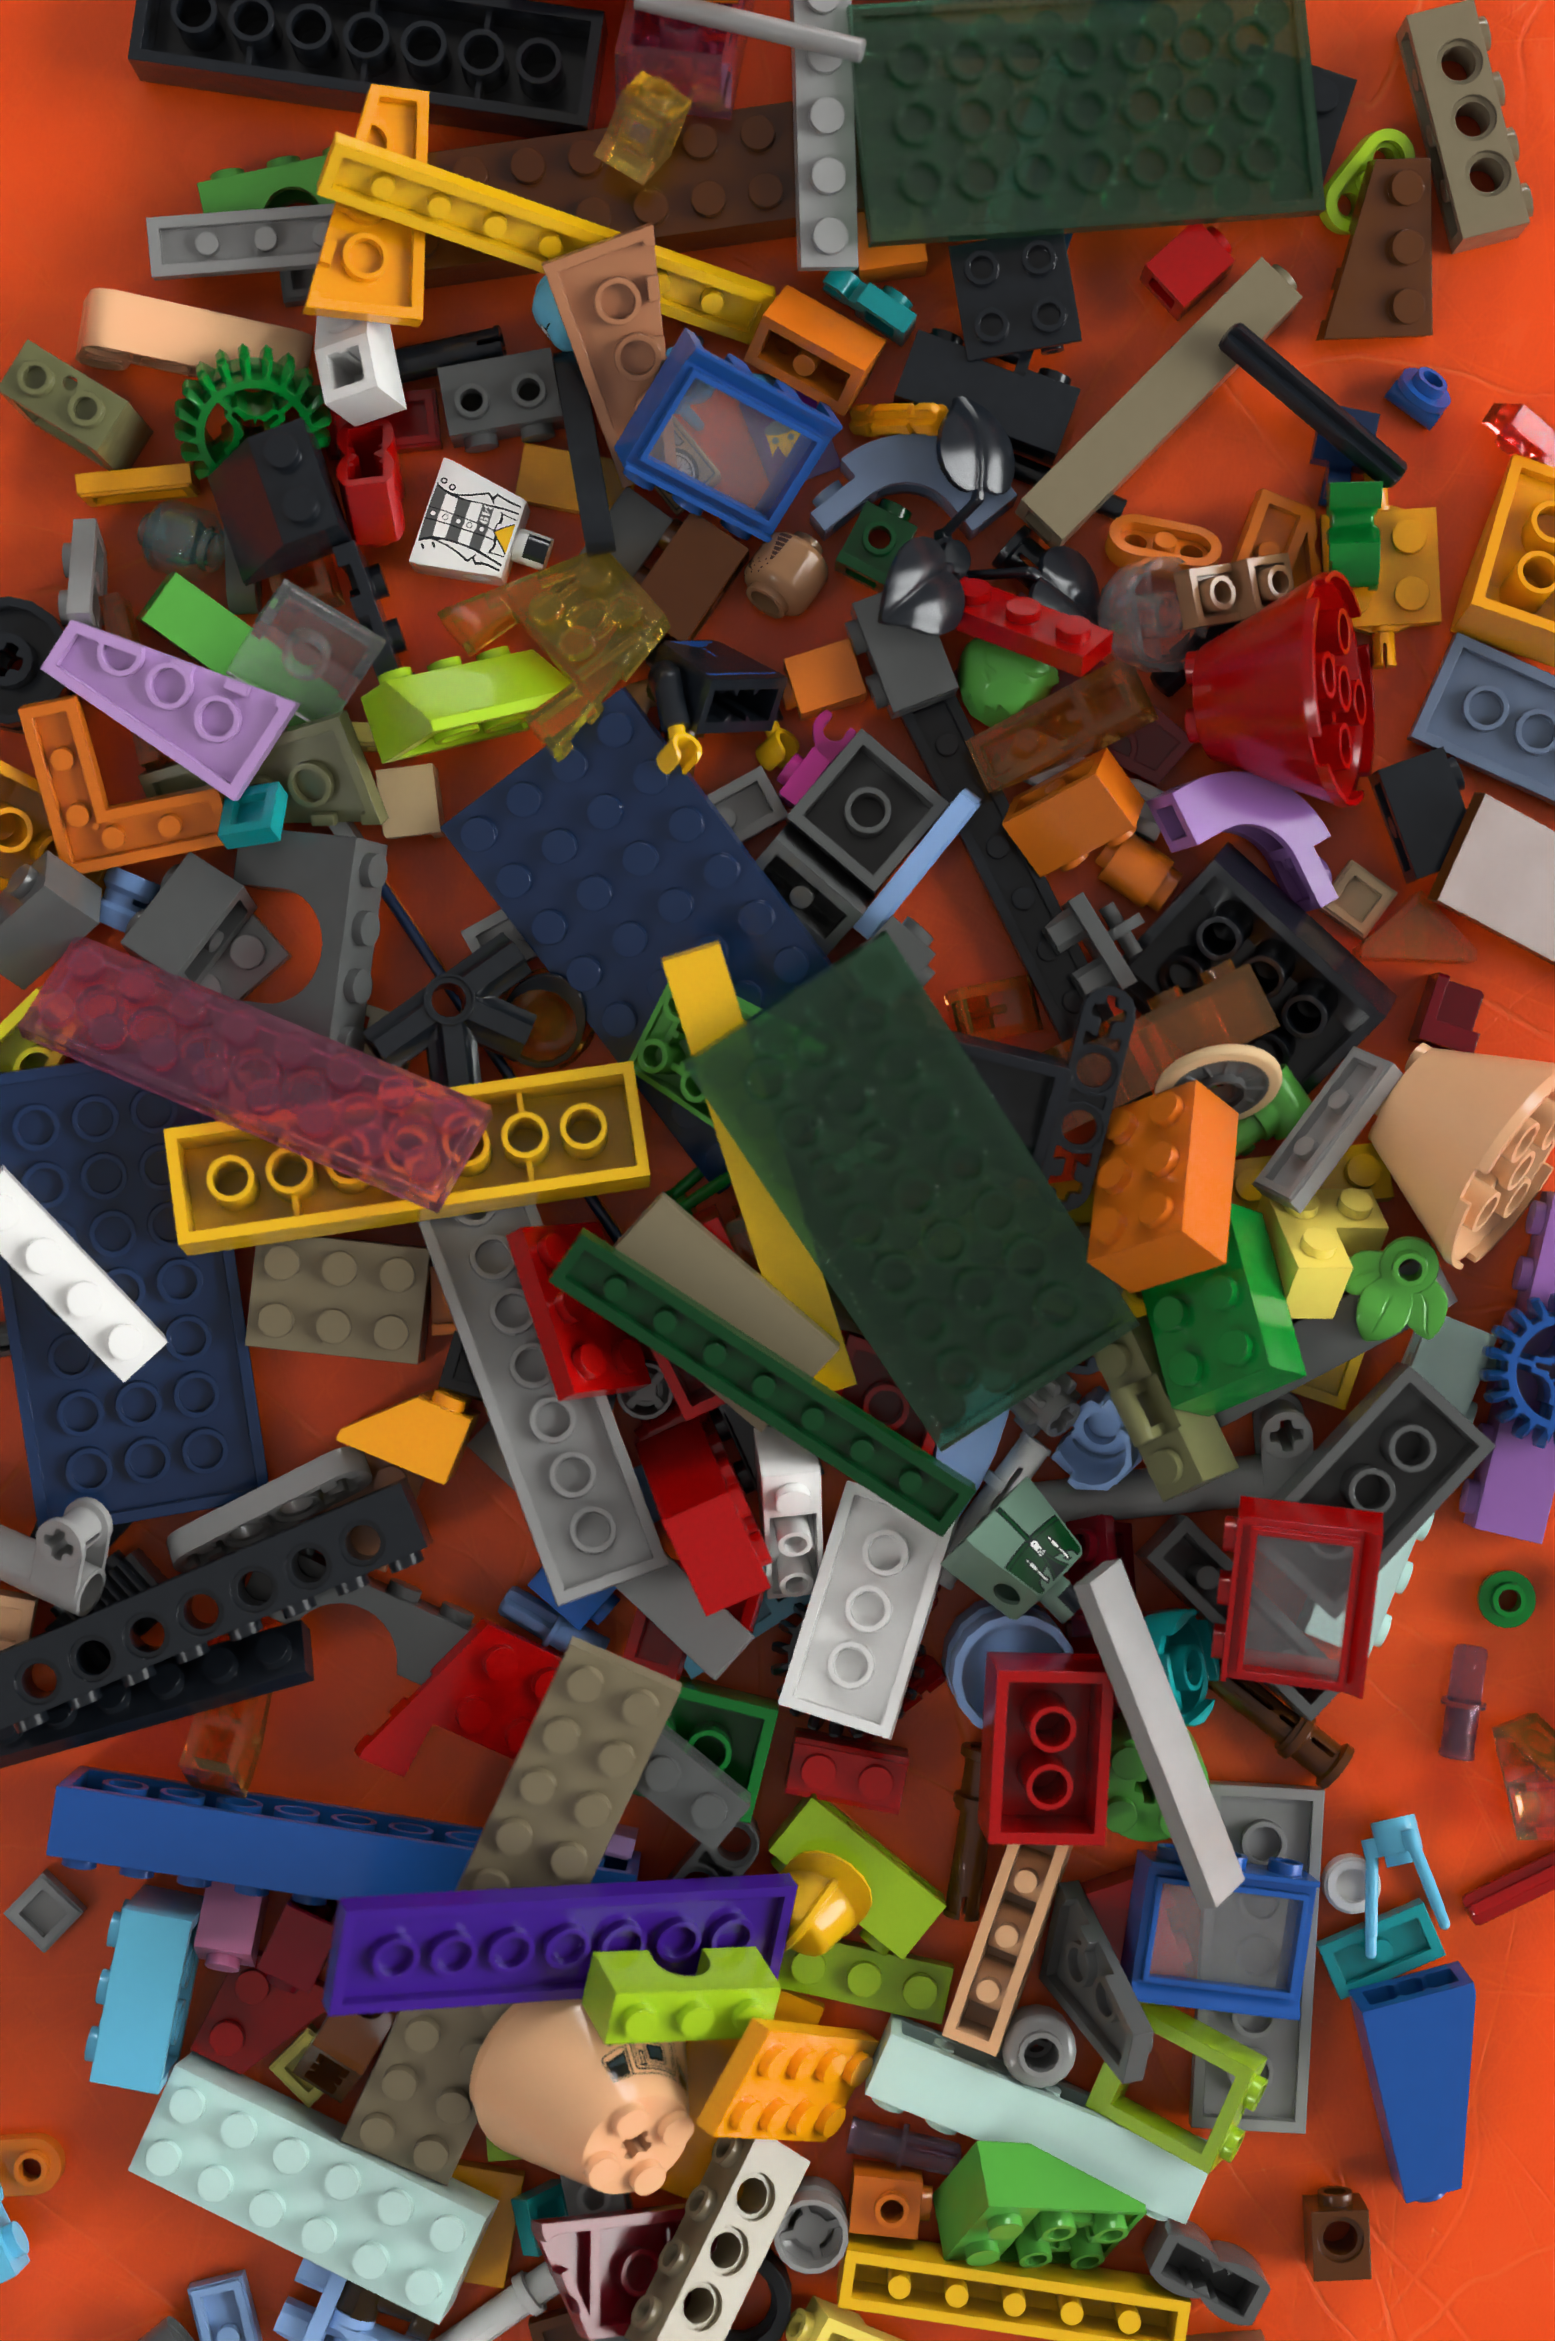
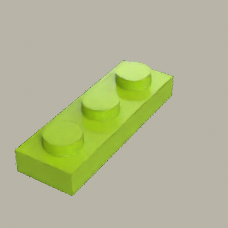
(865, 1978)

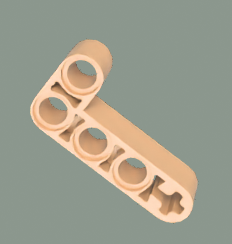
(174, 337)

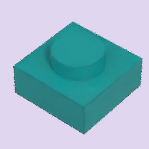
(255, 817)
(537, 2203)

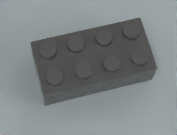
(1392, 1456)

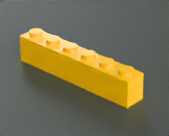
(1042, 2302)

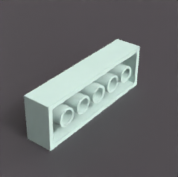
(301, 2187)

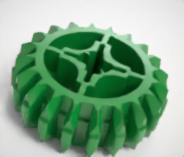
(225, 386)

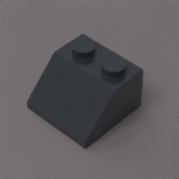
(278, 502)

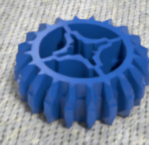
(1510, 1359)

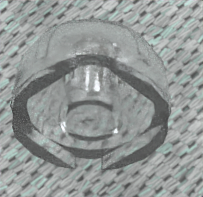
(1146, 616)

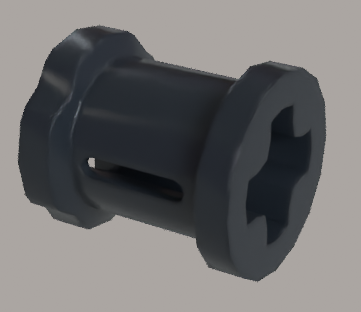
(1019, 544)

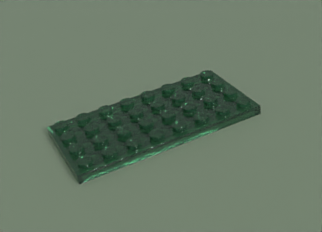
(1081, 116)
(911, 1190)

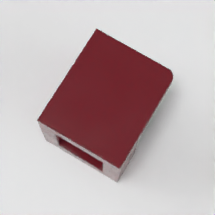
(1447, 1015)

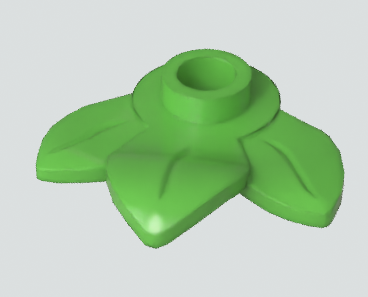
(1394, 1299)

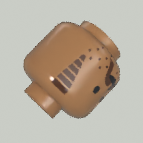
(786, 574)

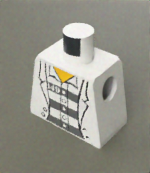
(475, 530)

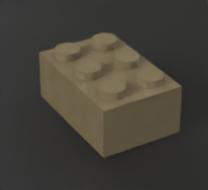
(341, 1298)

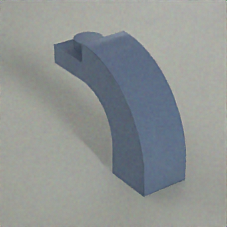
(899, 467)

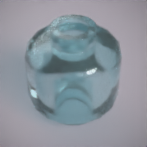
(182, 540)

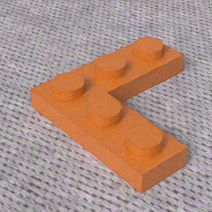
(82, 823)

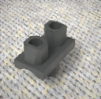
(1081, 923)

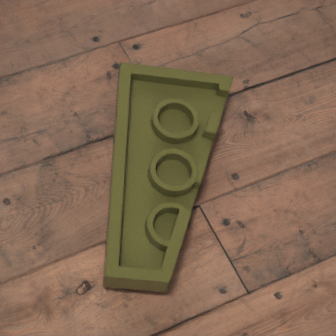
(317, 767)

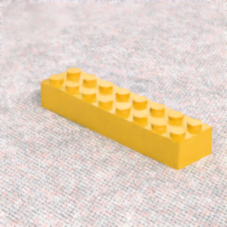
(545, 1144)

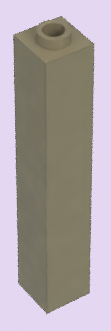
(1155, 406)

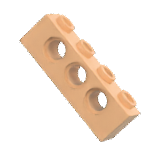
(1006, 1945)

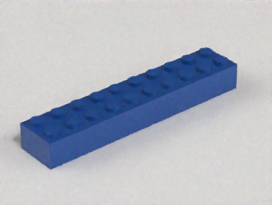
(261, 1840)

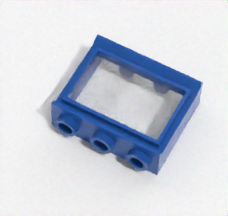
(724, 439)
(1224, 1958)

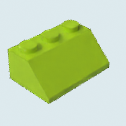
(458, 702)

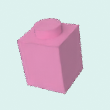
(229, 1928)

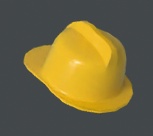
(828, 1901)

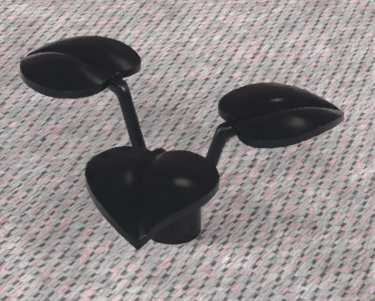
(924, 578)

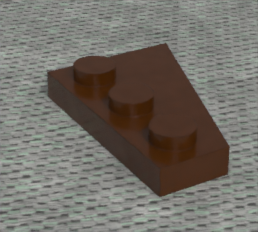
(1388, 258)

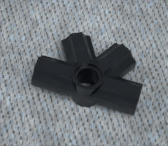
(483, 1018)

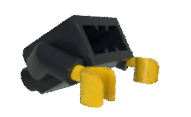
(715, 691)

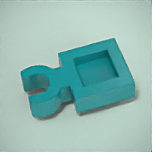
(882, 309)

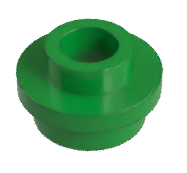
(1489, 1595)

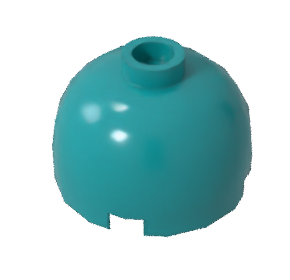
(1185, 1655)

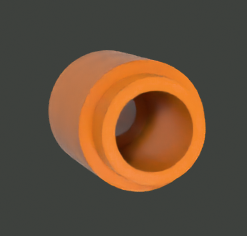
(1138, 872)

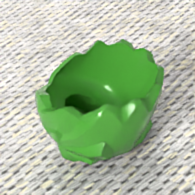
(1000, 681)

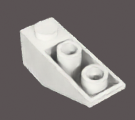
(358, 369)
(789, 1512)

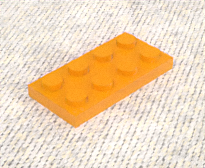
(788, 2082)

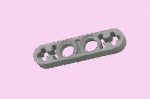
(270, 1508)

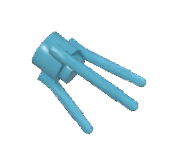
(1399, 1844)

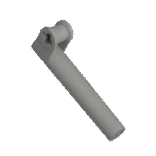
(1259, 1475)
(64, 1560)

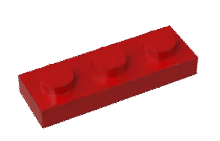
(1032, 628)

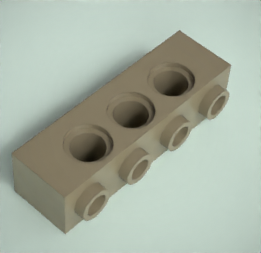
(1460, 36)
(743, 2239)

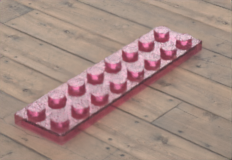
(257, 1072)

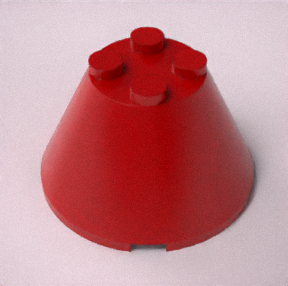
(1290, 693)

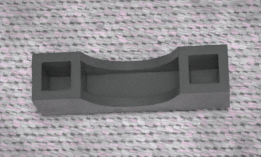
(418, 1628)

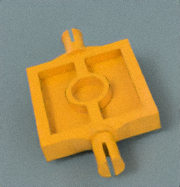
(1407, 577)

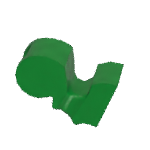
(1352, 533)

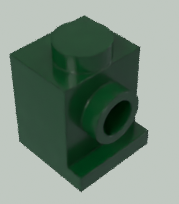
(863, 561)

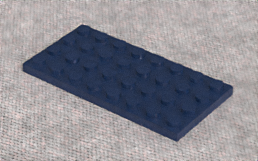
(624, 866)
(188, 1419)

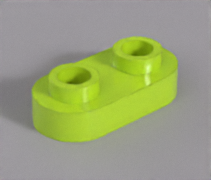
(1350, 174)

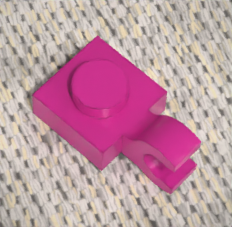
(802, 772)

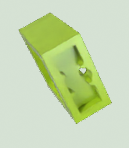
(1216, 2048)

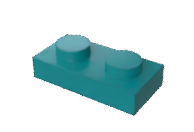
(1403, 1943)

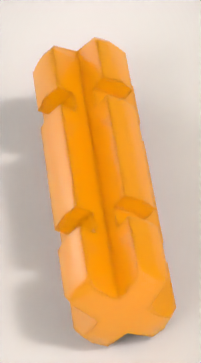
(897, 419)

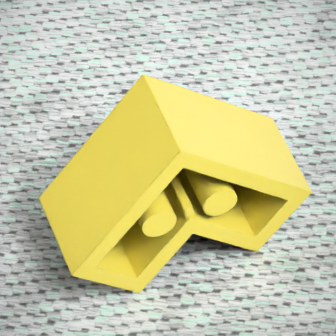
(1317, 1244)

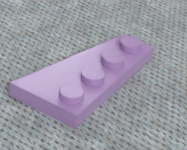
(182, 709)

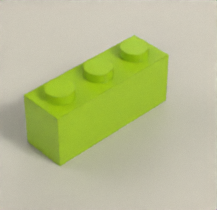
(901, 1898)

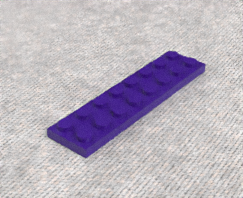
(539, 1940)

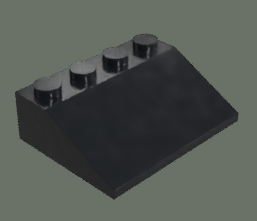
(1310, 980)

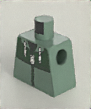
(1019, 1556)

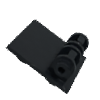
(1015, 295)

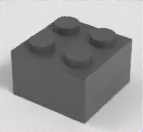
(867, 812)

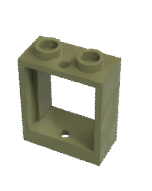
(74, 412)

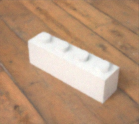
(73, 1282)

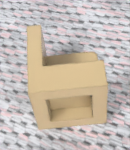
(411, 801)

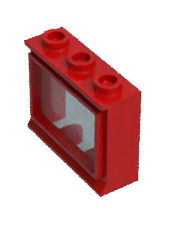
(1298, 1594)

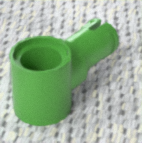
(1277, 1117)

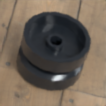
(27, 635)

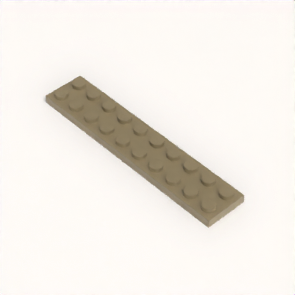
(541, 1832)

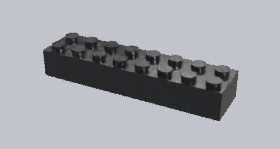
(484, 62)

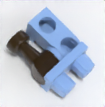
(343, 2312)

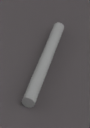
(758, 27)

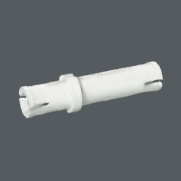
(1025, 1459)
(523, 2297)

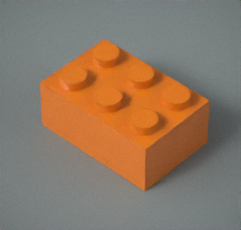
(1164, 1188)

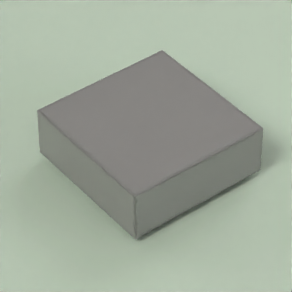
(45, 1910)

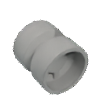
(813, 2228)

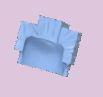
(1098, 1446)

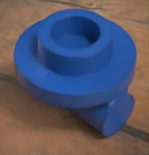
(1420, 395)

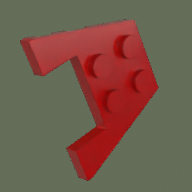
(478, 1690)

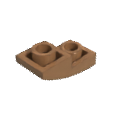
(1231, 590)

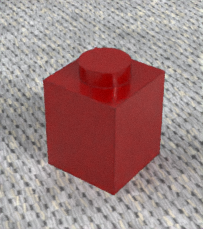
(1188, 268)

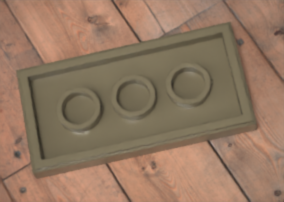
(708, 1271)

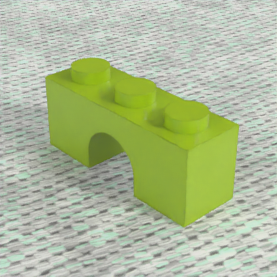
(642, 2003)

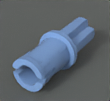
(545, 1621)

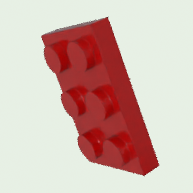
(580, 1347)

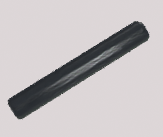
(1312, 405)

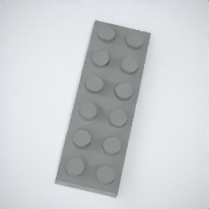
(1262, 1824)

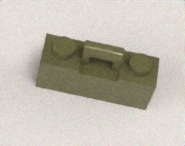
(1176, 1445)

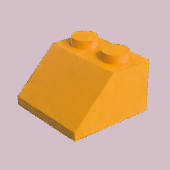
(417, 1434)

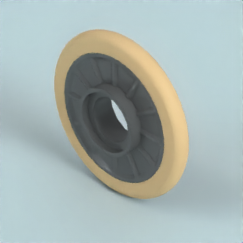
(1249, 1075)

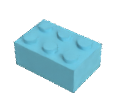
(145, 1990)

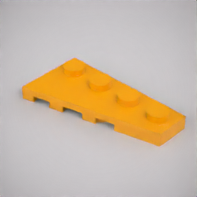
(366, 262)

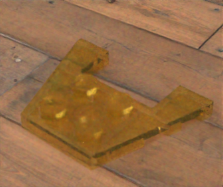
(584, 619)

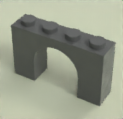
(344, 887)

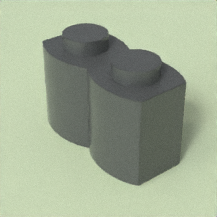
(1215, 2270)

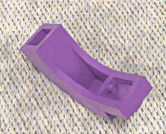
(1260, 812)

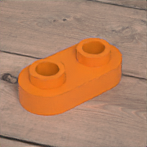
(1142, 536)
(36, 2146)

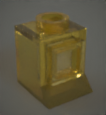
(644, 127)

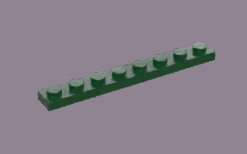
(762, 1382)

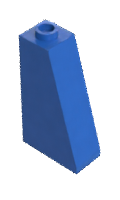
(1418, 2068)

